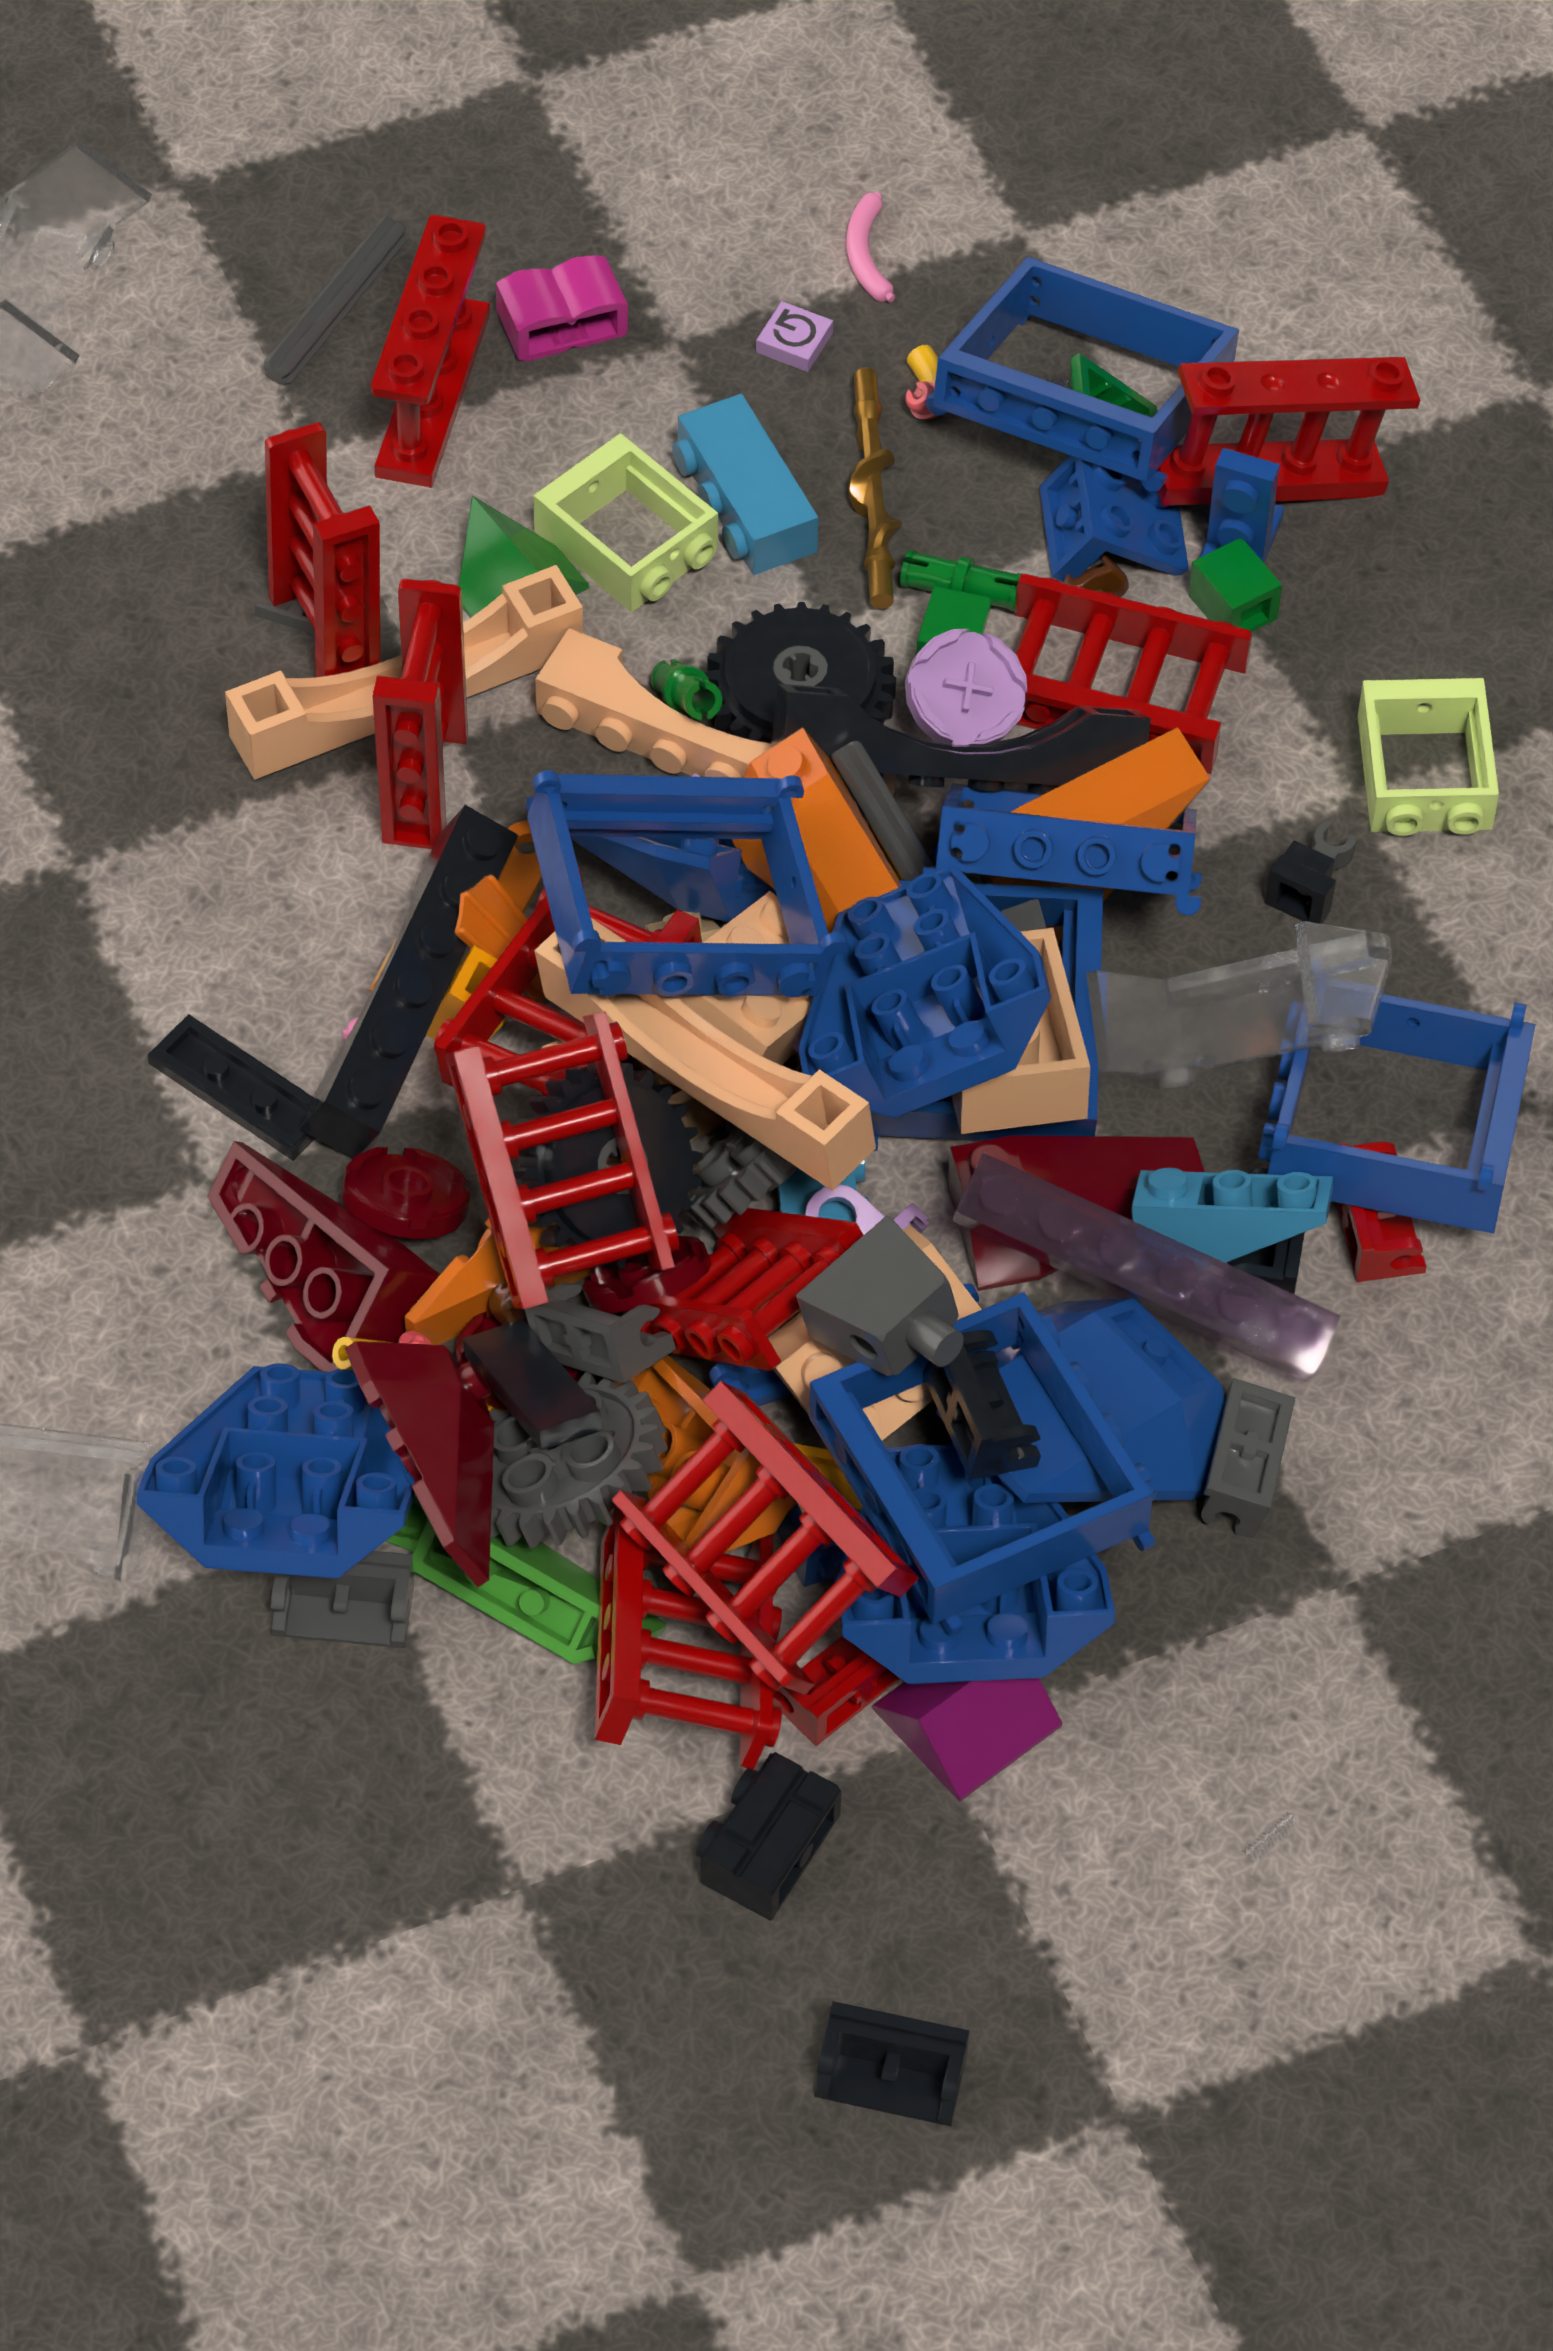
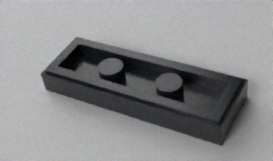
(235, 1085)
(533, 1384)

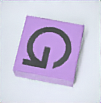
(794, 336)

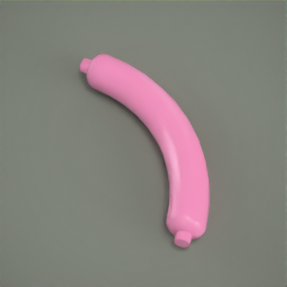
(858, 248)

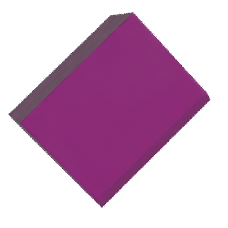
(969, 1727)

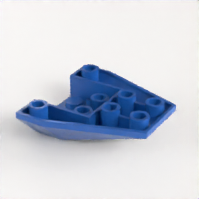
(685, 872)
(926, 996)
(1139, 1375)
(281, 1476)
(1006, 1637)

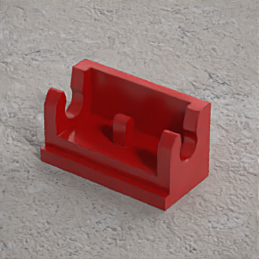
(1380, 1241)
(844, 1685)

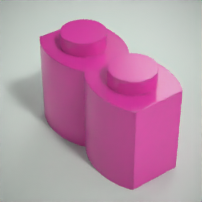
(561, 307)

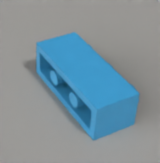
(747, 484)

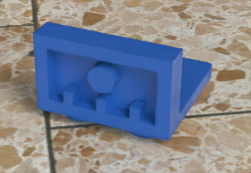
(1102, 511)

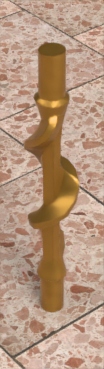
(867, 491)

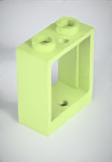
(599, 480)
(1452, 707)

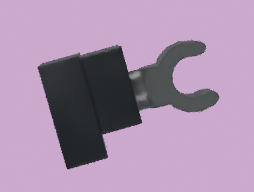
(1303, 878)

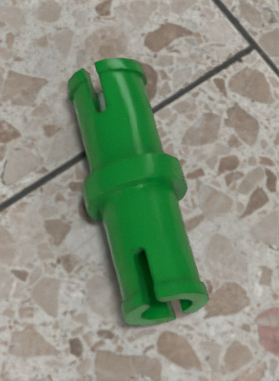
(961, 575)
(686, 689)

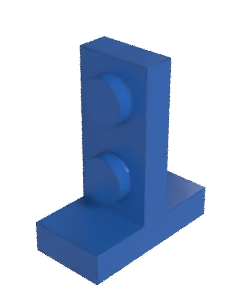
(1244, 503)

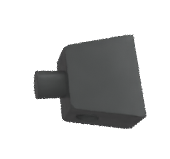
(883, 1304)

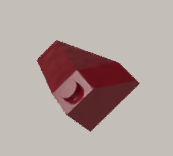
(1089, 1166)
(317, 1257)
(441, 1437)

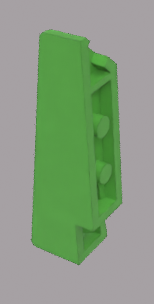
(526, 1588)

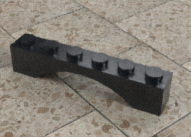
(1041, 758)
(400, 1009)

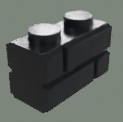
(769, 1834)

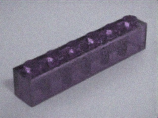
(1147, 1267)

